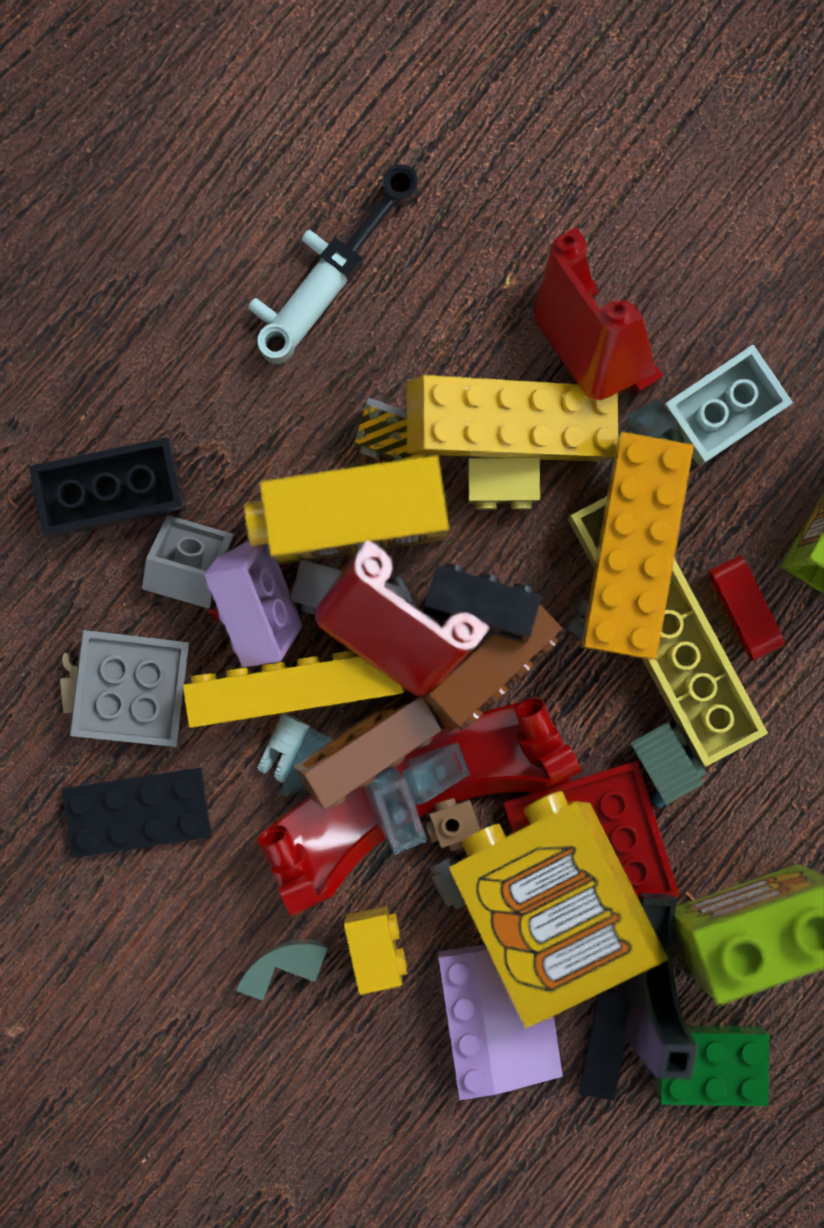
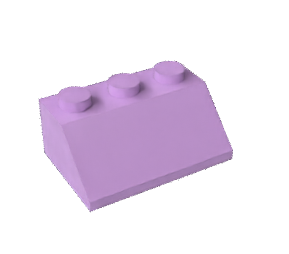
(254, 604)

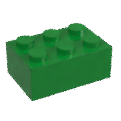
(727, 1069)

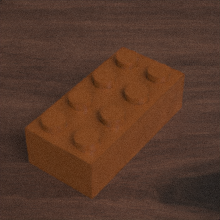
(484, 673)

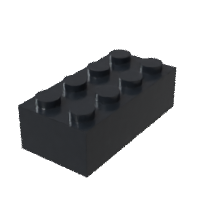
(108, 488)

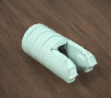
(285, 739)

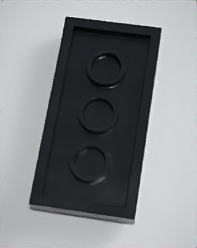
(137, 812)

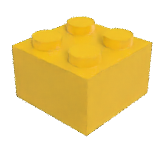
(373, 949)

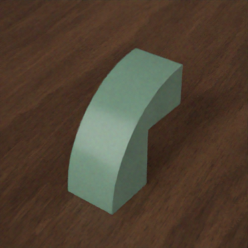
(298, 957)

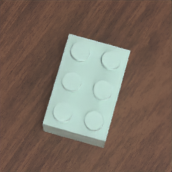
(728, 404)

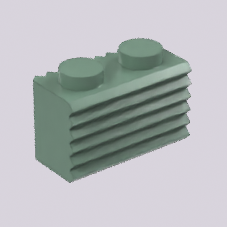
(668, 763)

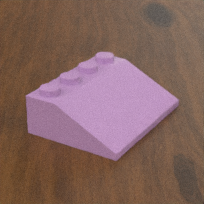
(486, 1032)

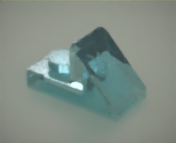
(435, 772)

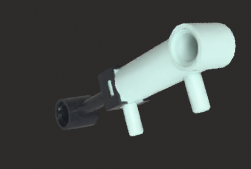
(336, 267)

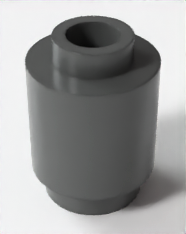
(445, 882)

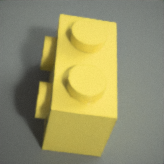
(503, 482)

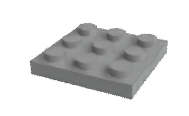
(129, 688)

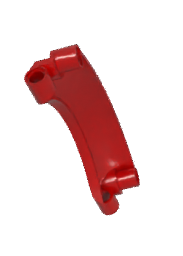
(504, 752)

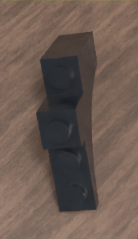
(654, 1018)

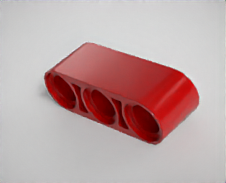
(746, 608)

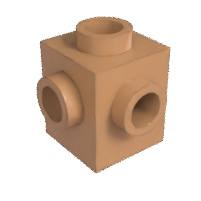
(446, 810)

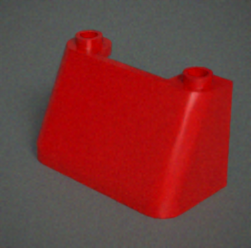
(599, 346)
(391, 631)

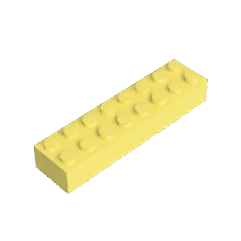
(689, 664)

